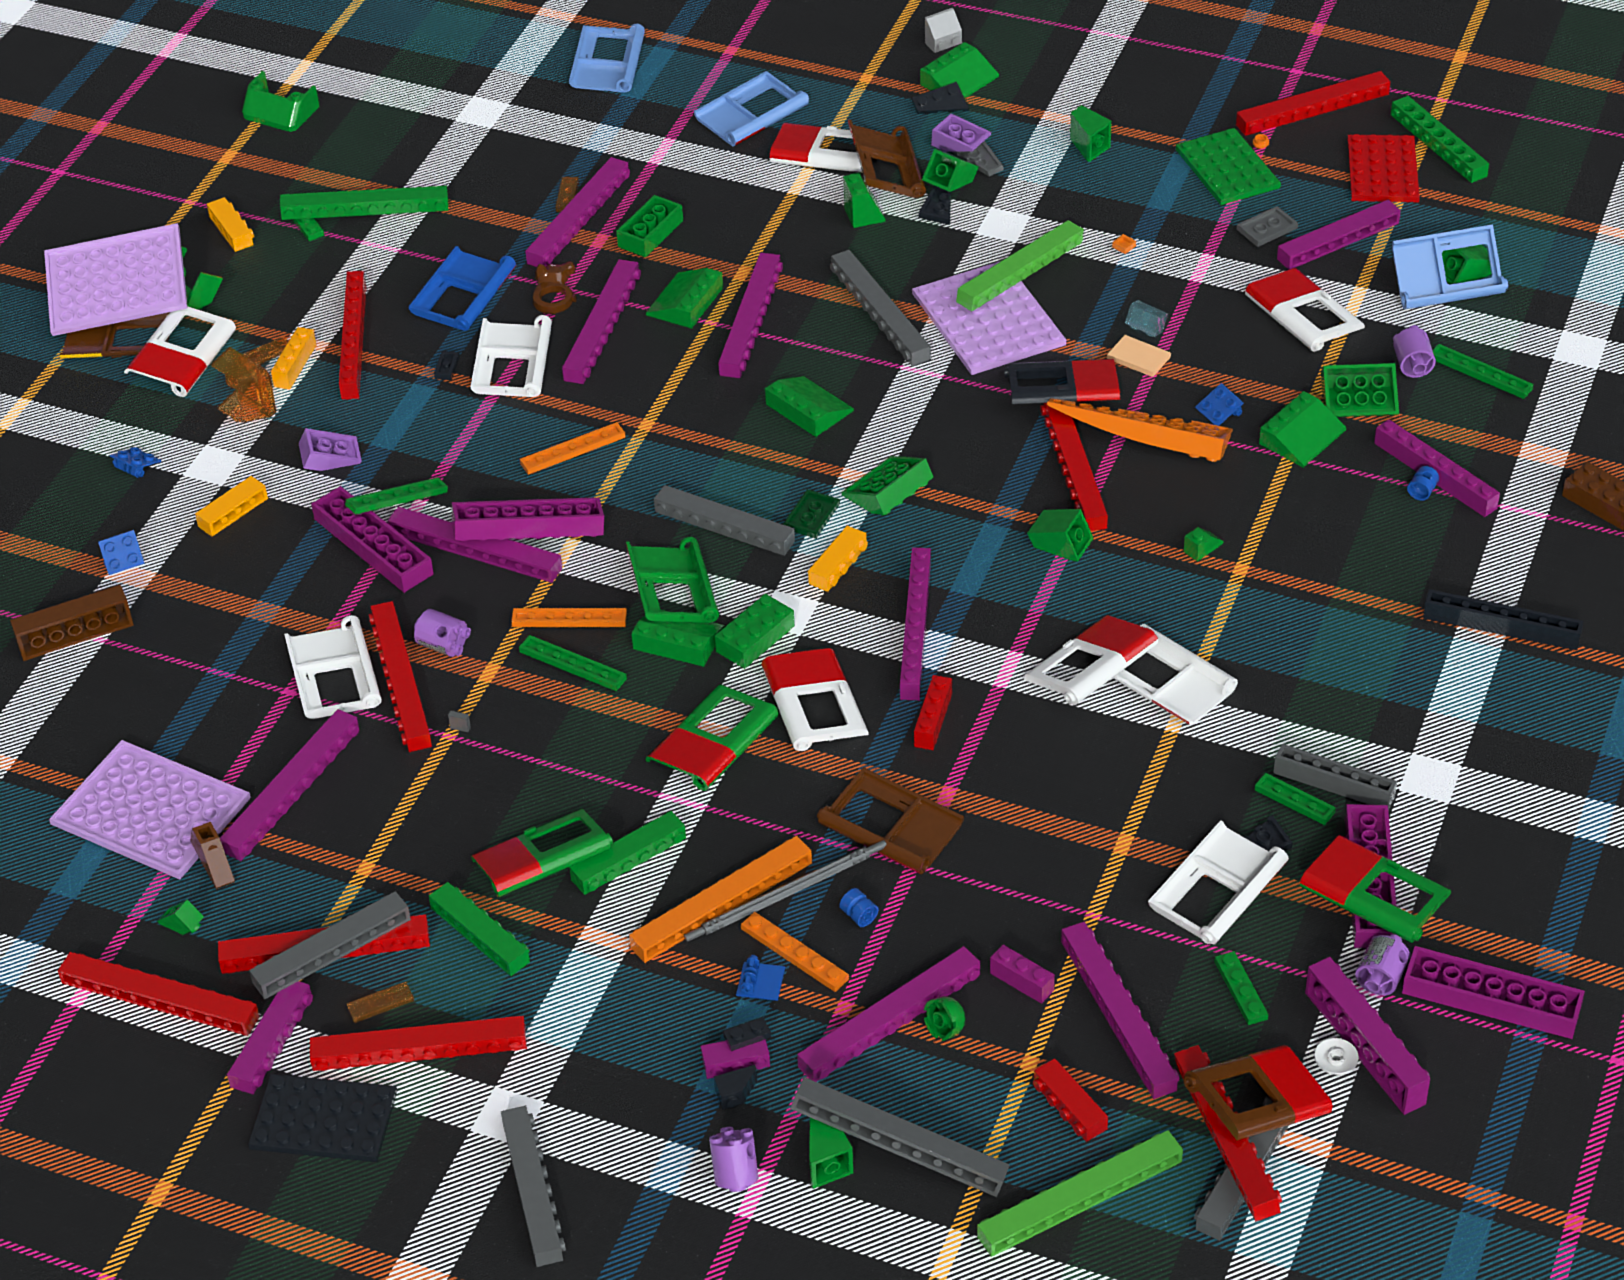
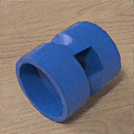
(1423, 483)
(858, 907)

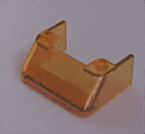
(253, 387)

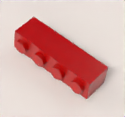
(933, 712)
(1070, 1100)

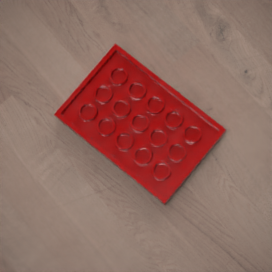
(1383, 168)

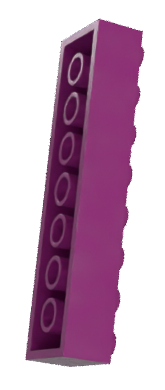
(527, 519)
(373, 540)
(1371, 829)
(1493, 992)
(1362, 1027)

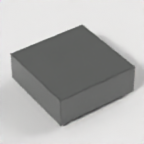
(459, 721)

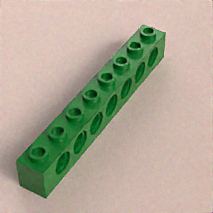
(1440, 139)

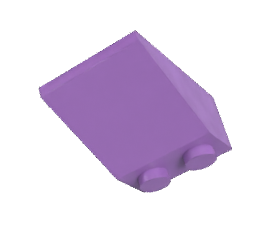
(958, 135)
(328, 450)

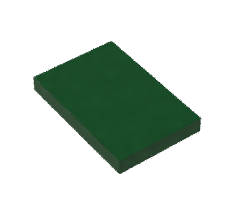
(812, 513)

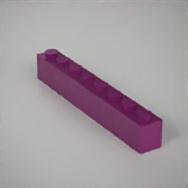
(1338, 234)
(1451, 476)

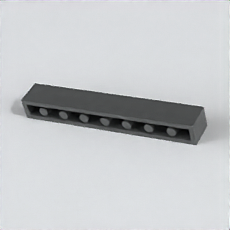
(724, 520)
(329, 945)
(531, 1185)
(1225, 1199)

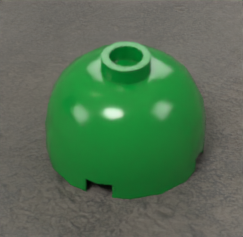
(944, 1017)

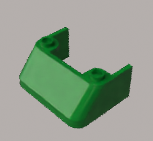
(276, 110)
(203, 290)

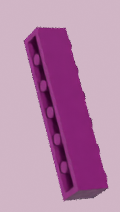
(269, 1037)

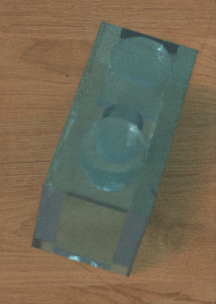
(1146, 318)

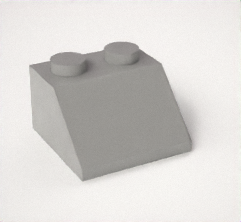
(942, 30)

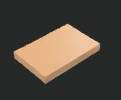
(1139, 355)

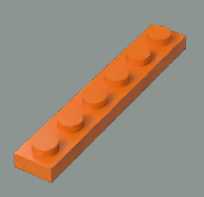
(572, 448)
(569, 617)
(795, 951)

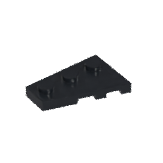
(945, 98)
(937, 206)
(1270, 836)

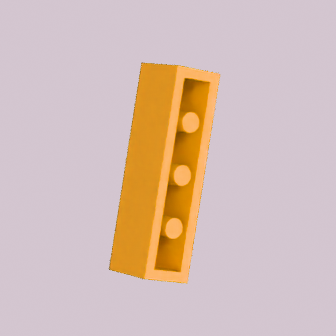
(230, 224)
(293, 358)
(231, 506)
(837, 558)

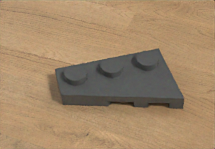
(982, 157)

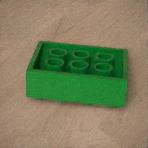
(960, 65)
(687, 297)
(1360, 389)
(806, 404)
(1301, 430)
(889, 484)
(676, 640)

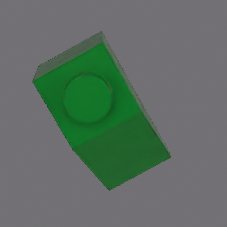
(1200, 543)
(181, 918)

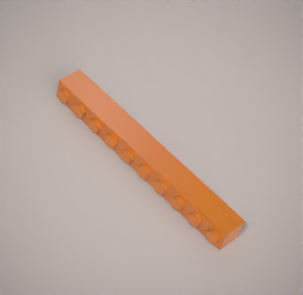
(720, 898)

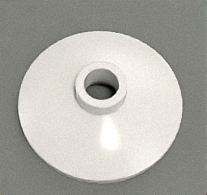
(1336, 1049)

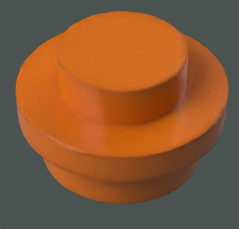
(1261, 141)

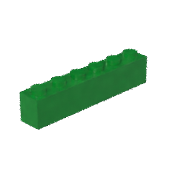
(628, 852)
(479, 928)

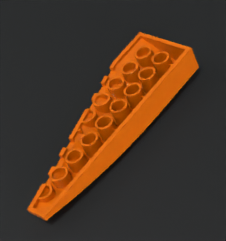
(1173, 434)

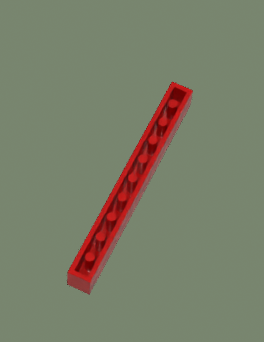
(1313, 103)
(352, 335)
(1075, 467)
(401, 677)
(249, 952)
(159, 993)
(418, 1043)
(1238, 1154)

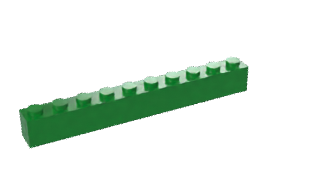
(363, 202)

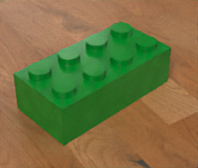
(649, 226)
(754, 631)

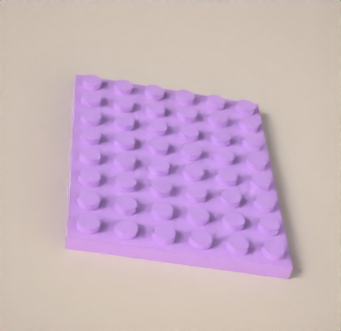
(115, 279)
(995, 333)
(148, 808)

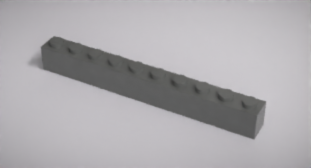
(880, 308)
(900, 1136)

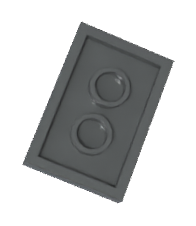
(1267, 226)

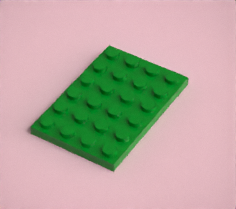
(1228, 166)

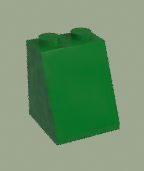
(1090, 132)
(949, 171)
(860, 202)
(1466, 264)
(1061, 533)
(829, 1154)

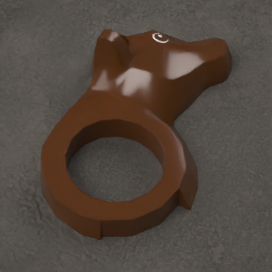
(553, 279)

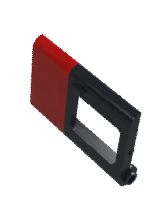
(1085, 381)

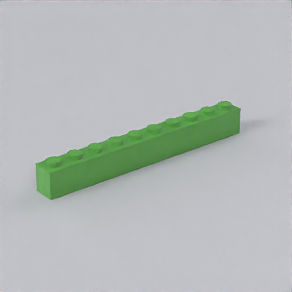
(1019, 265)
(1079, 1193)

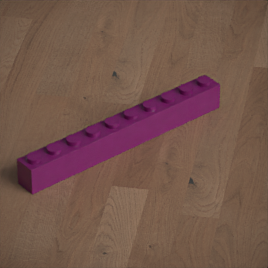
(577, 212)
(750, 315)
(601, 322)
(501, 553)
(915, 624)
(289, 785)
(1119, 1010)
(887, 1015)

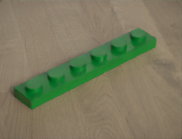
(1482, 371)
(396, 495)
(573, 663)

